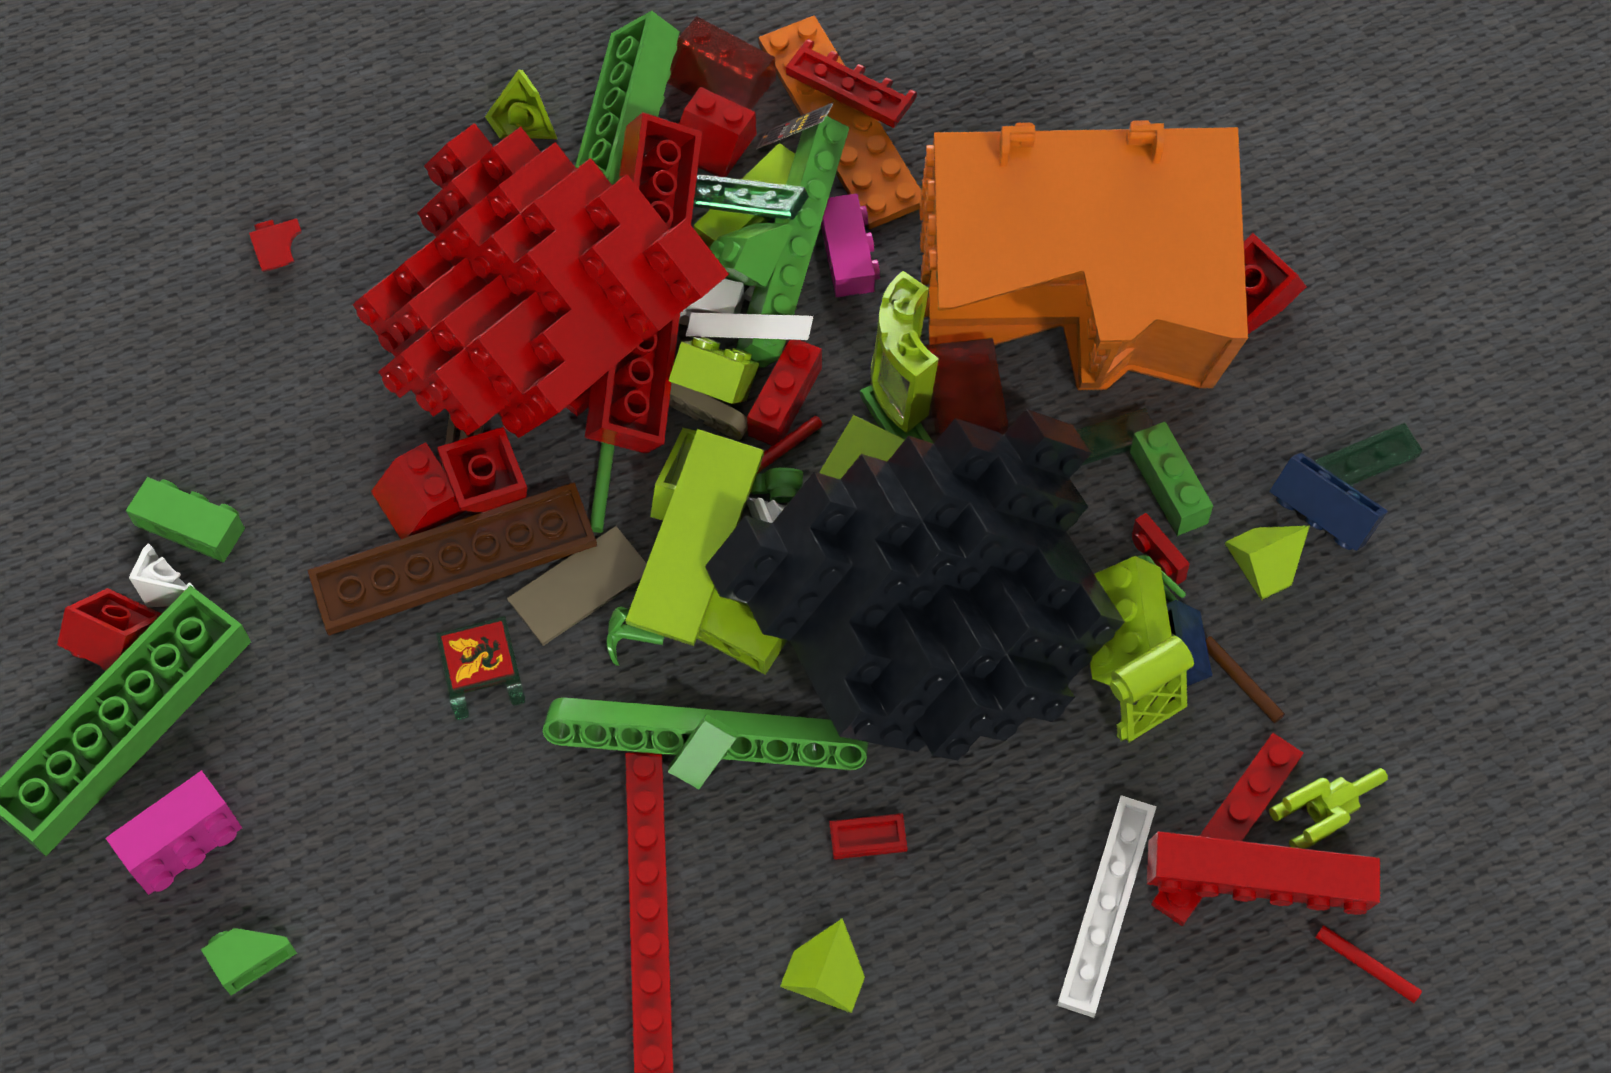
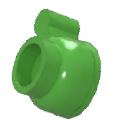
(779, 482)

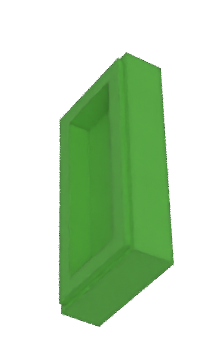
(702, 751)

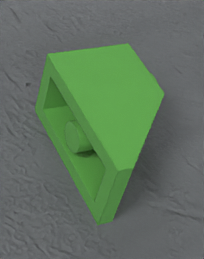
(245, 956)

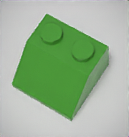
(752, 252)

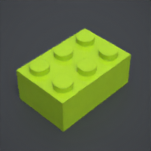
(1140, 599)

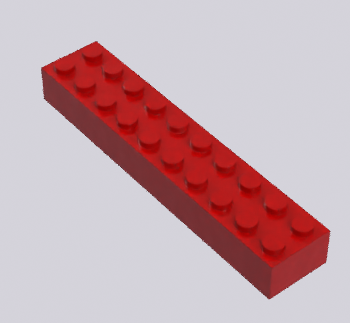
(633, 397)

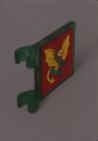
(479, 659)

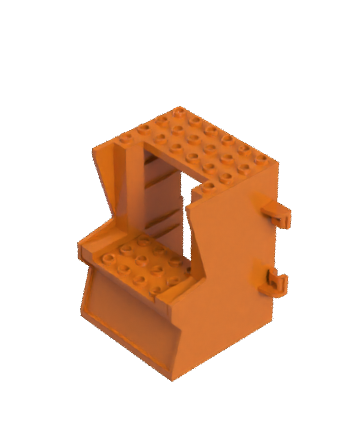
(1094, 233)

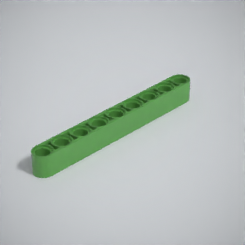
(667, 728)

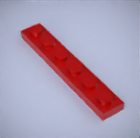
(1238, 813)

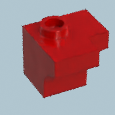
(274, 243)

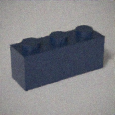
(1327, 502)

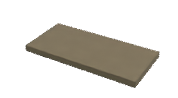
(578, 586)

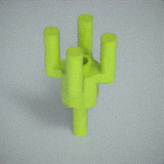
(1326, 804)

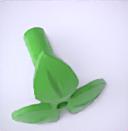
(618, 631)

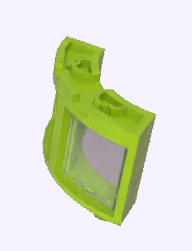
(901, 364)

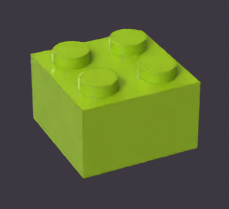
(714, 371)

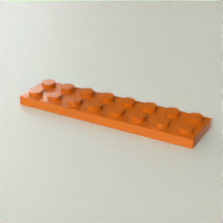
(869, 158)

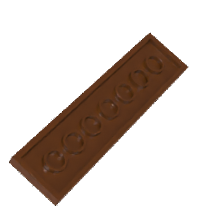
(451, 558)

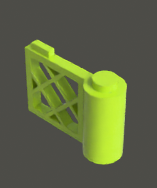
(1144, 680)

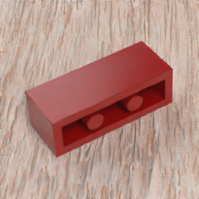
(784, 392)

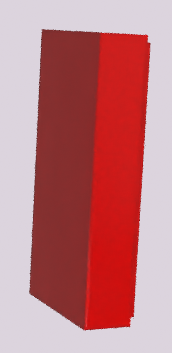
(868, 836)

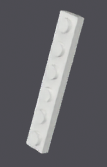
(1106, 907)

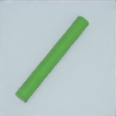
(601, 487)

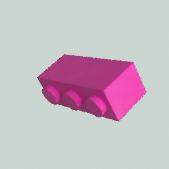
(849, 246)

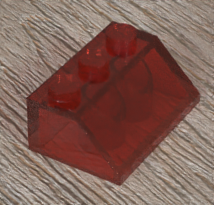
(720, 64)

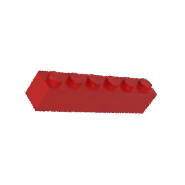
(1263, 872)

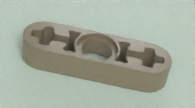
(713, 412)

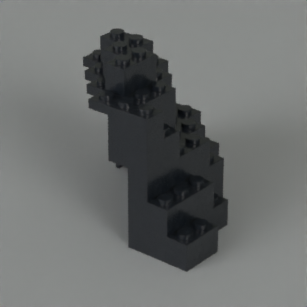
(932, 585)

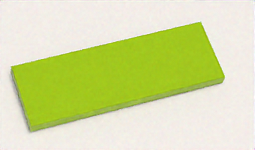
(696, 524)

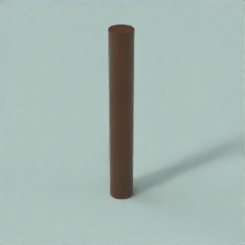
(1243, 680)

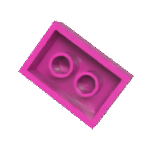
(174, 833)

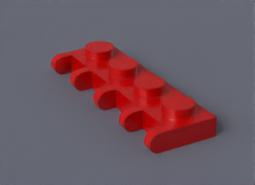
(849, 85)

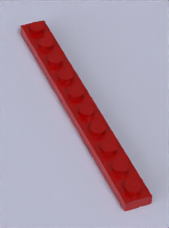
(649, 914)

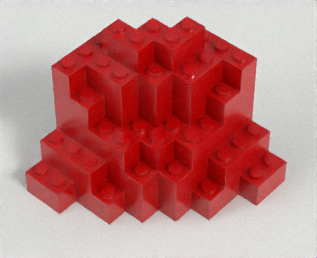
(529, 283)

